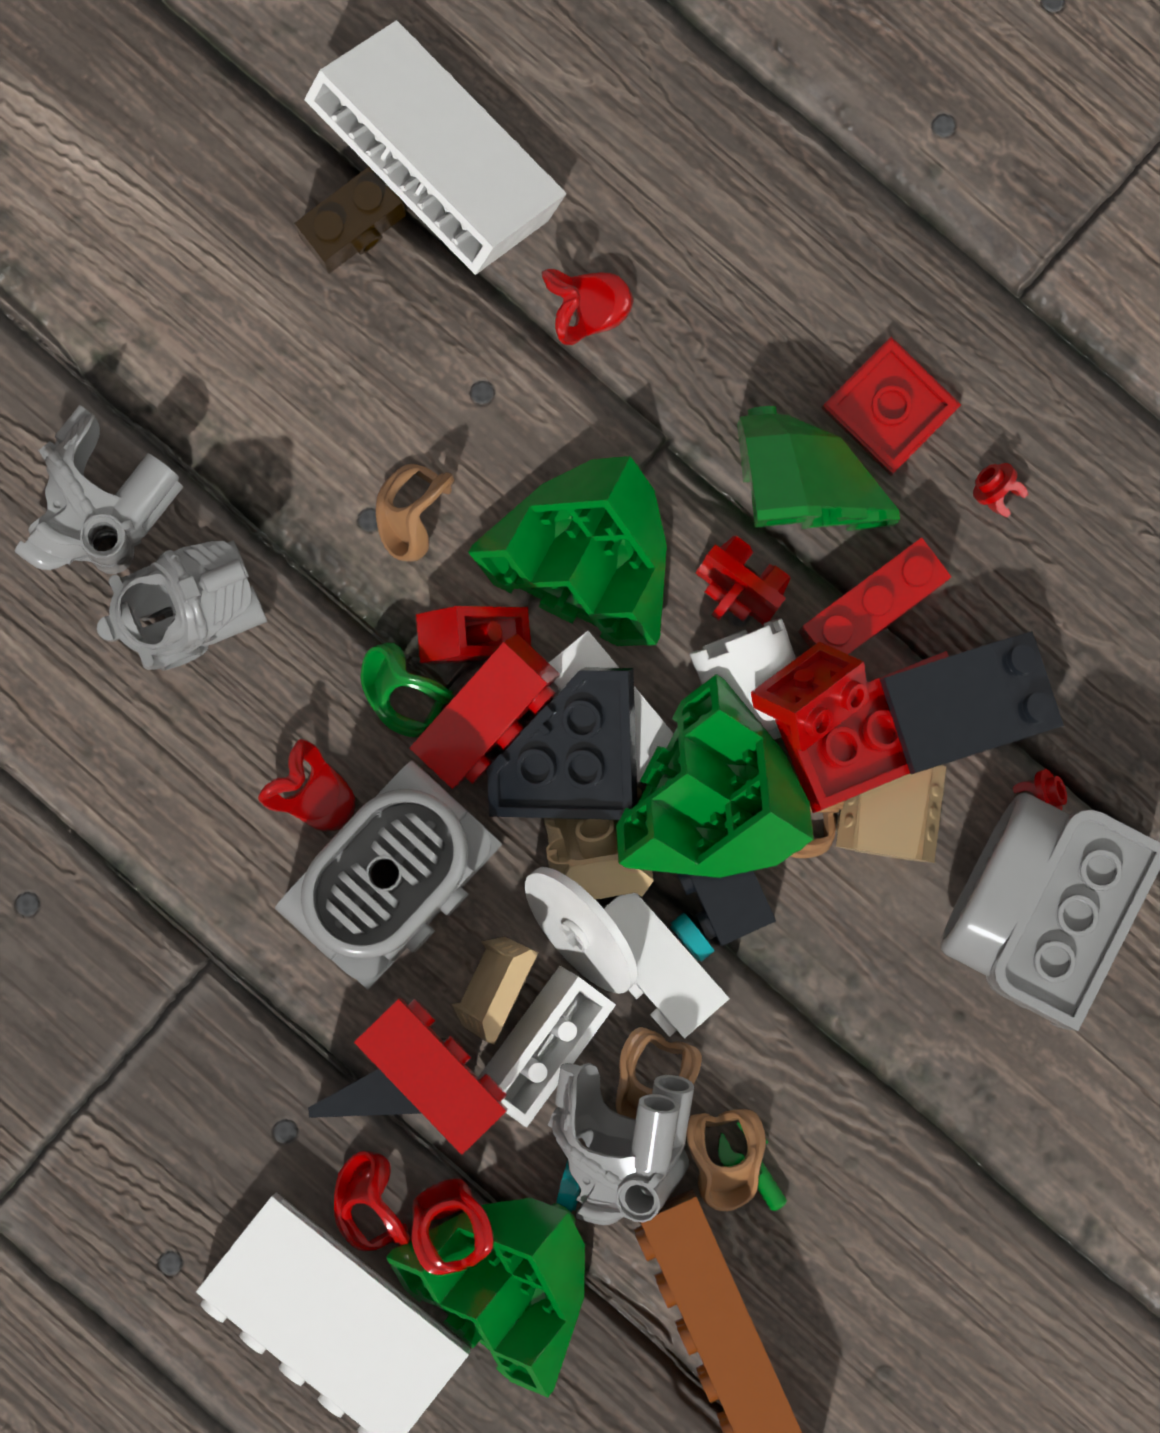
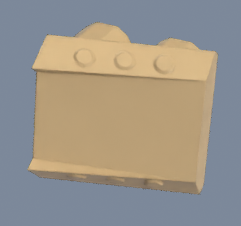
(895, 818)
(589, 856)
(495, 987)

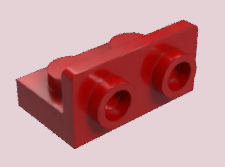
(814, 693)

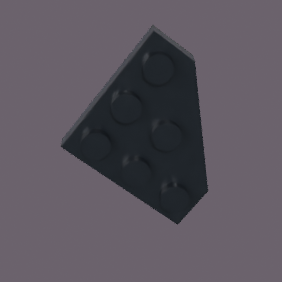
(573, 754)

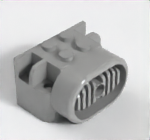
(436, 855)
(1051, 906)

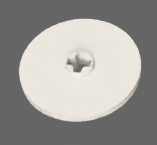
(581, 930)

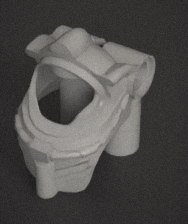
(85, 515)
(199, 593)
(629, 1160)

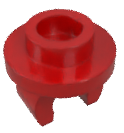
(994, 484)
(1046, 788)

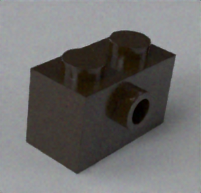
(350, 220)

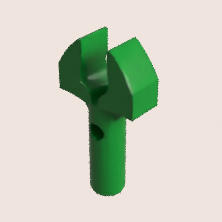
(767, 1186)

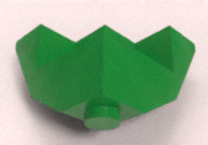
(807, 476)
(586, 549)
(716, 795)
(518, 1297)

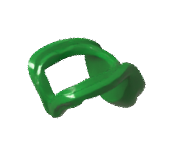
(382, 673)

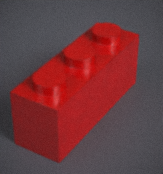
(878, 600)
(486, 712)
(433, 1073)

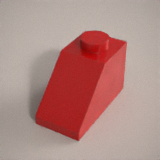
(468, 632)

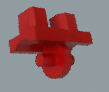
(738, 587)

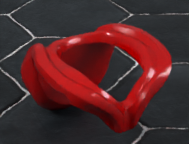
(599, 301)
(325, 799)
(364, 1181)
(442, 1201)

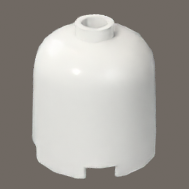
(747, 662)

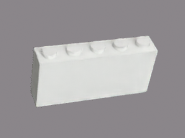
(434, 146)
(331, 1321)

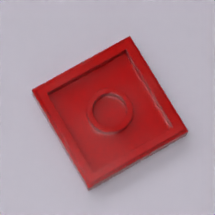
(891, 406)

